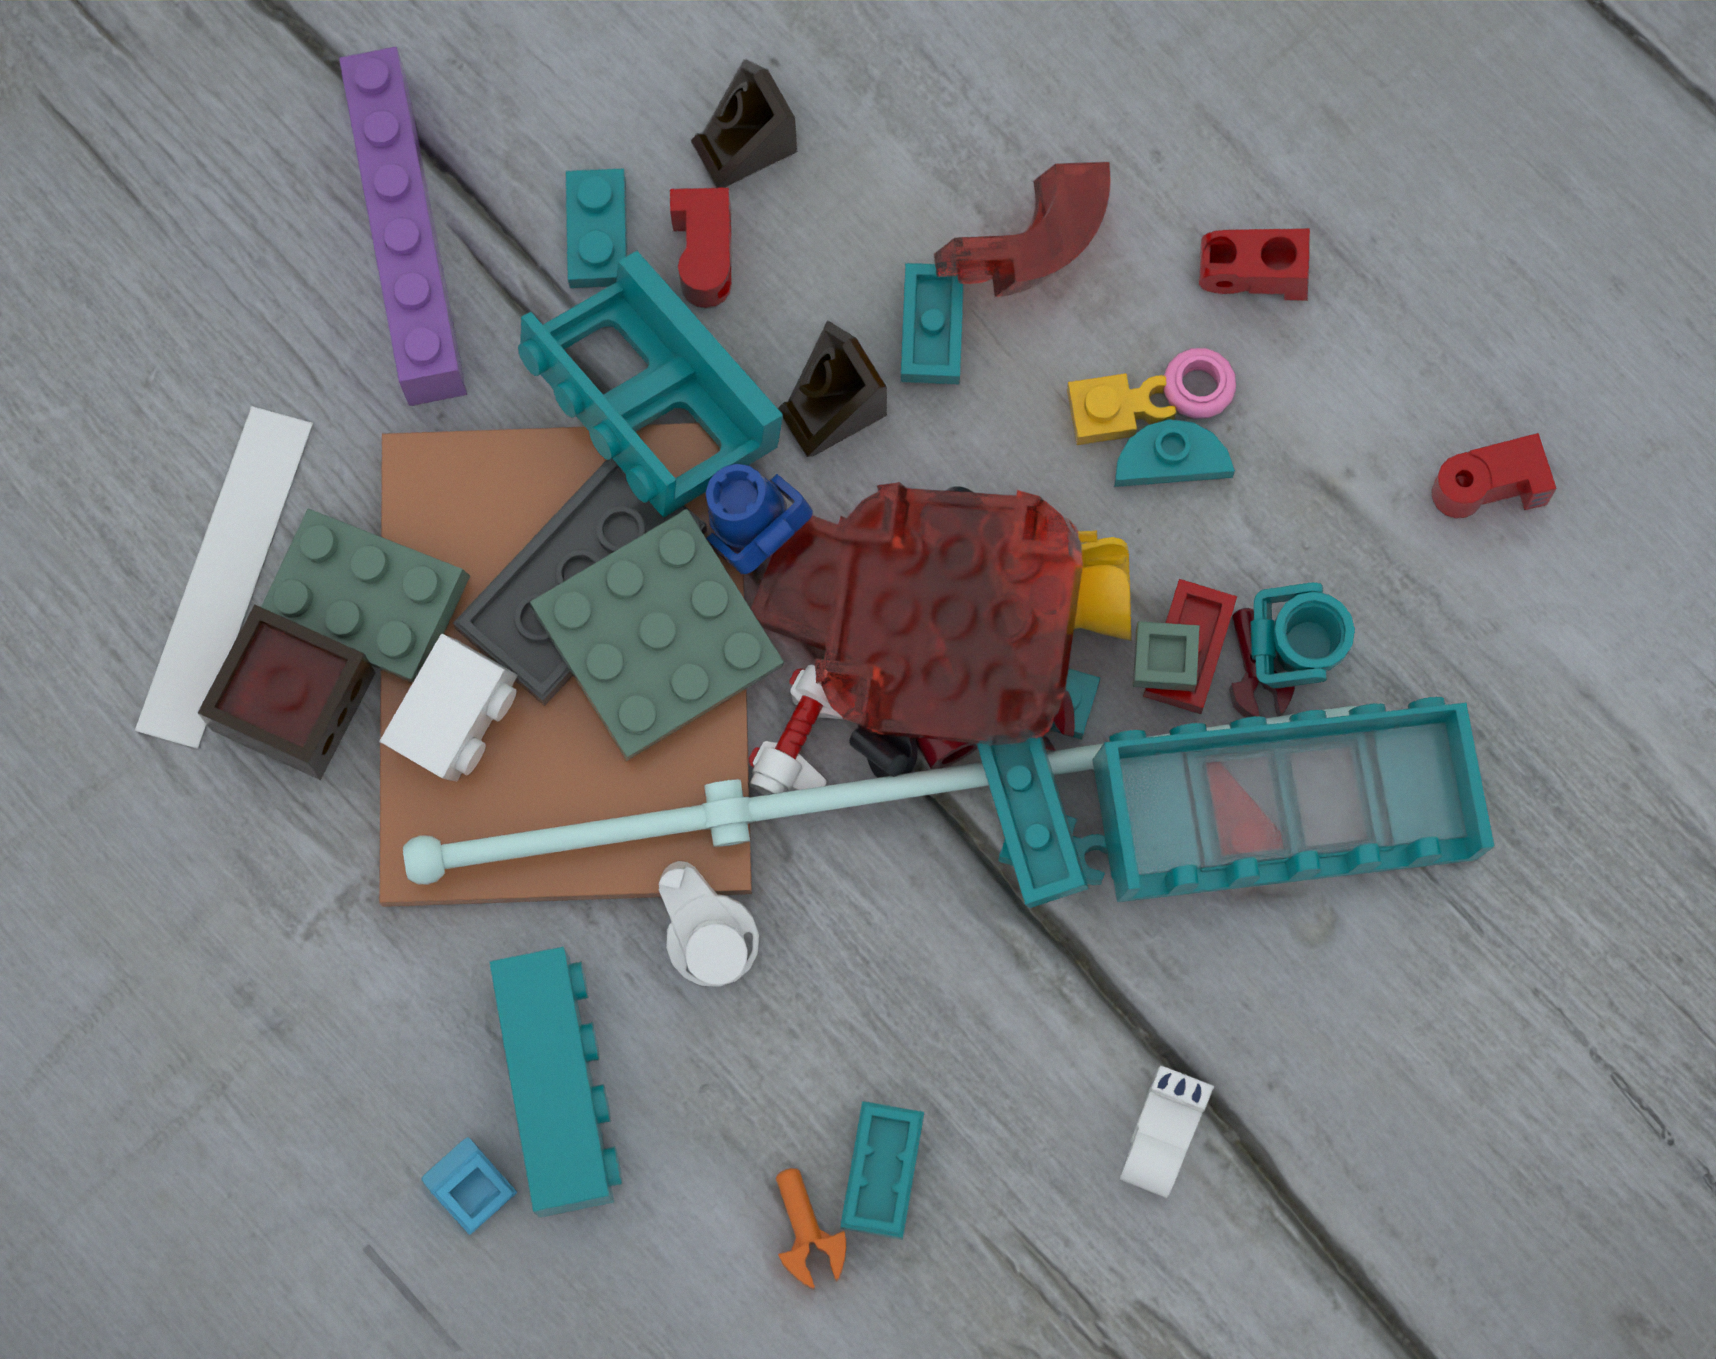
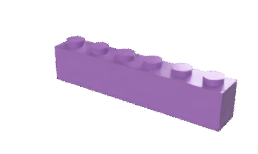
(402, 227)

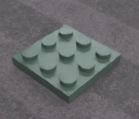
(656, 634)

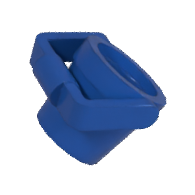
(752, 515)

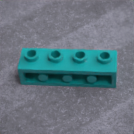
(553, 1082)

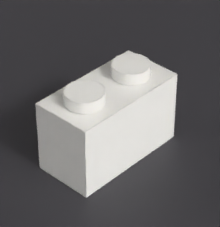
(450, 709)

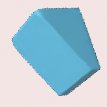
(468, 1185)

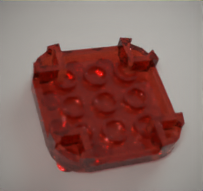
(952, 615)

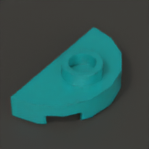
(1171, 454)

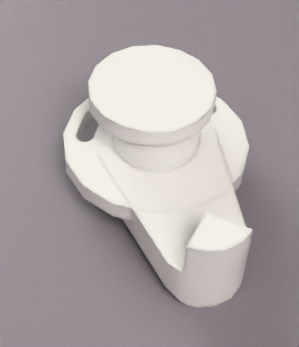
(705, 928)

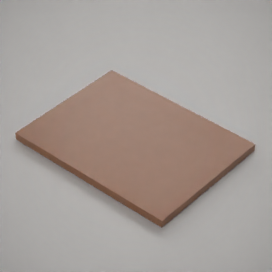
(553, 765)

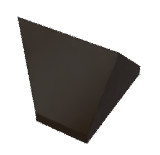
(747, 128)
(834, 393)

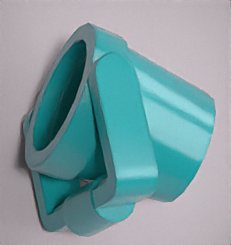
(1307, 636)

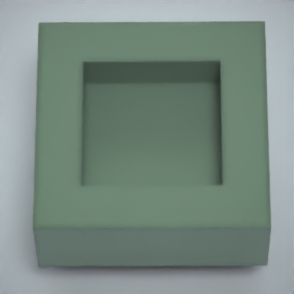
(1166, 656)

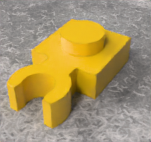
(1108, 409)

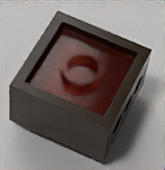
(287, 692)

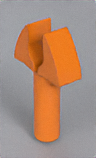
(807, 1231)

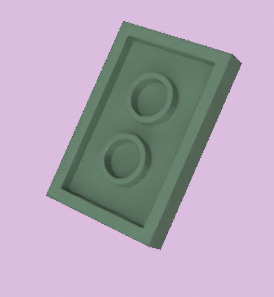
(366, 593)

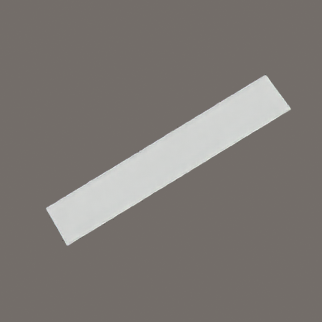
(224, 574)

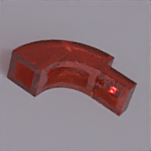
(1064, 222)

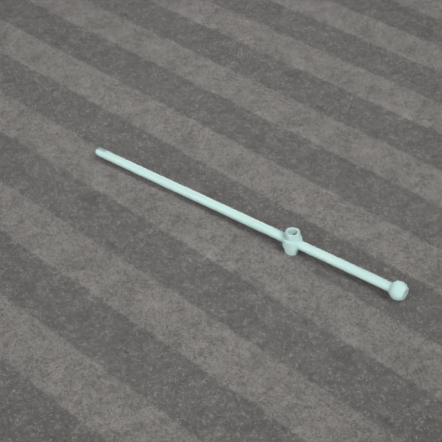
(726, 813)

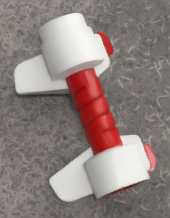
(779, 765)

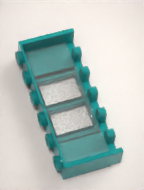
(1291, 799)

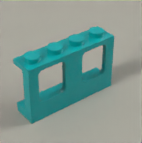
(683, 372)

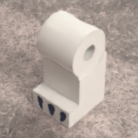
(1165, 1130)

